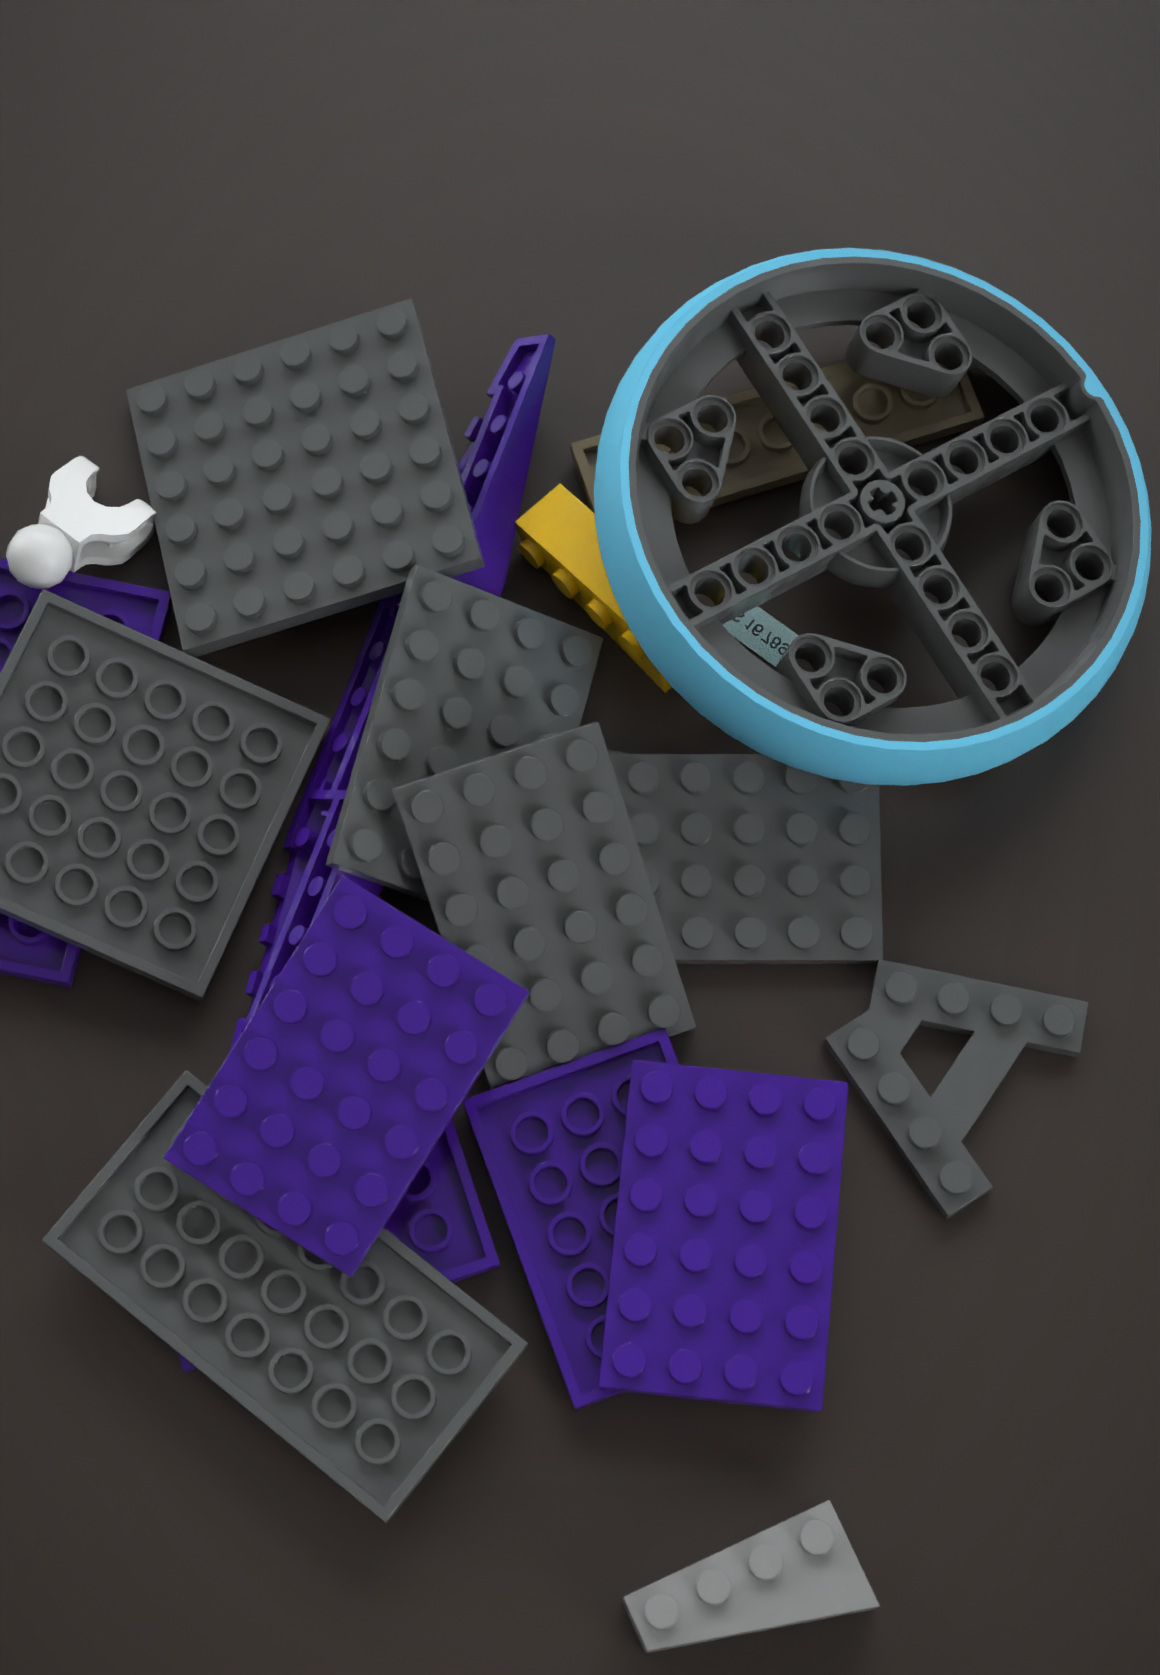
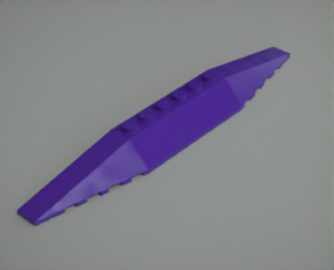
(494, 483)

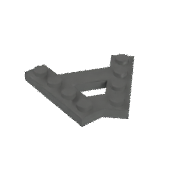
(932, 1128)

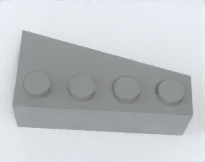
(766, 1582)

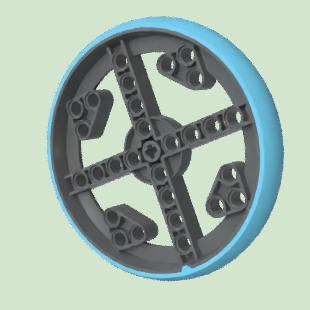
(874, 512)

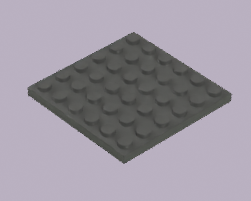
(302, 478)
(138, 792)

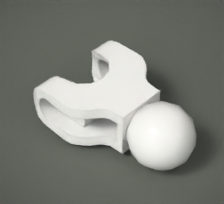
(77, 530)

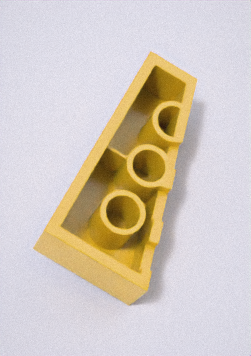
(564, 541)

